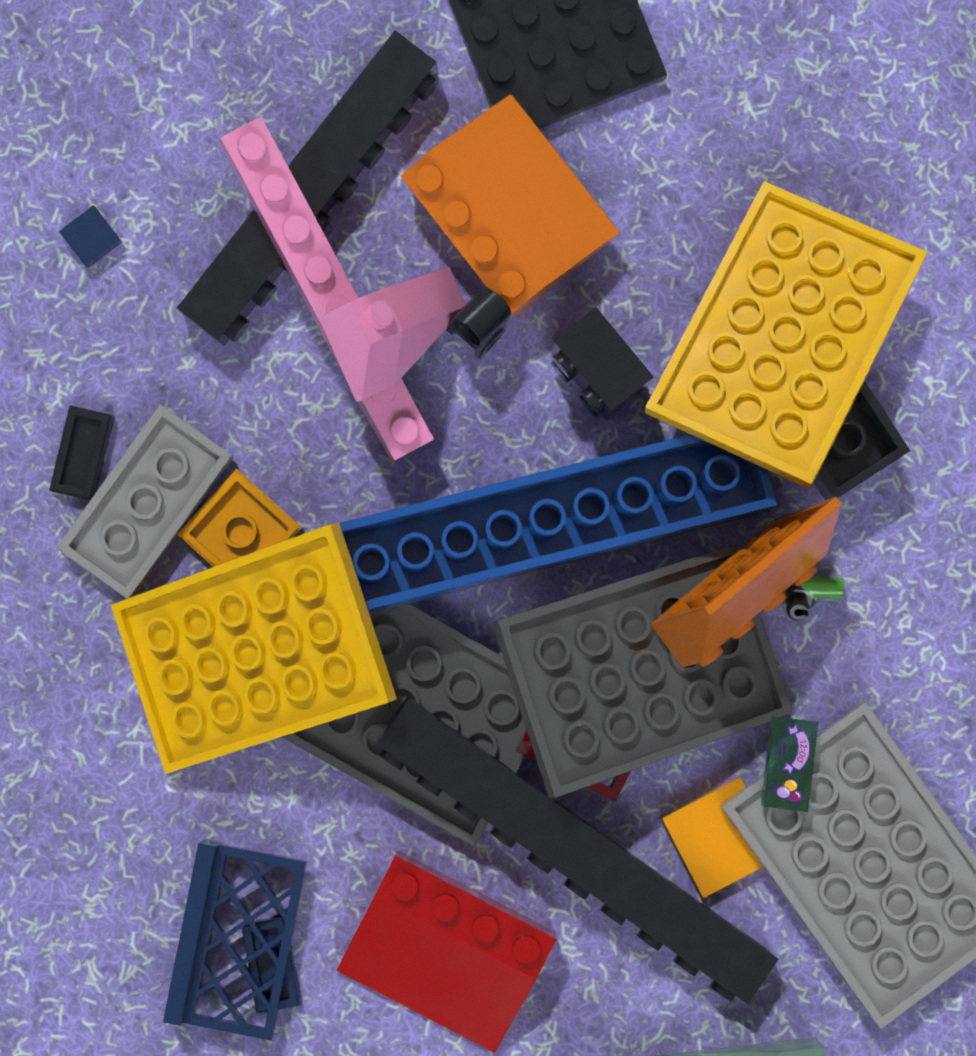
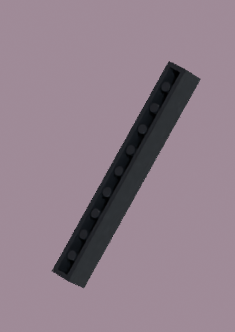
(576, 850)

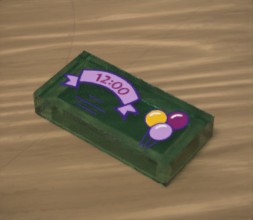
(789, 764)

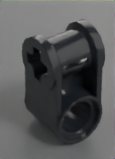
(481, 321)

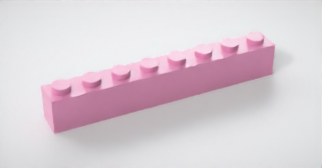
(314, 268)

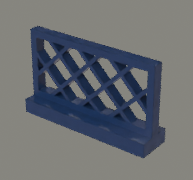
(197, 931)

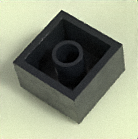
(600, 365)
(861, 447)

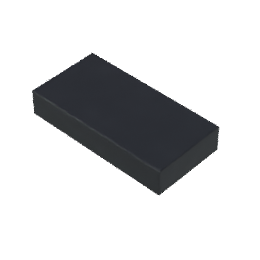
(81, 453)

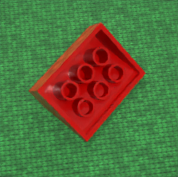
(447, 951)

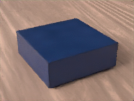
(90, 236)

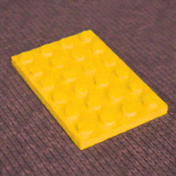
(786, 334)
(253, 649)

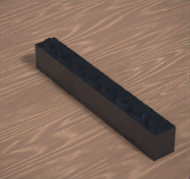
(325, 174)

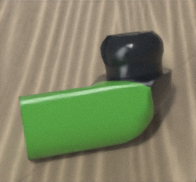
(805, 595)

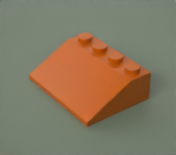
(510, 204)
(747, 584)

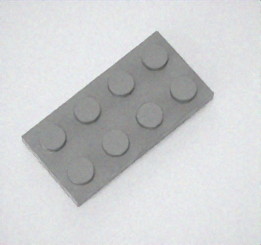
(145, 502)

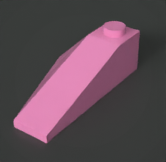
(391, 329)

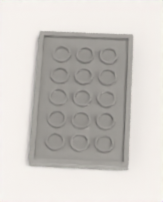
(869, 867)

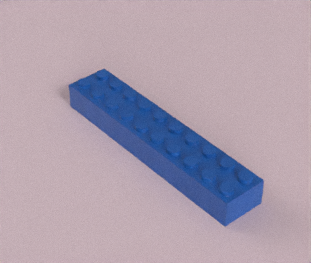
(551, 519)

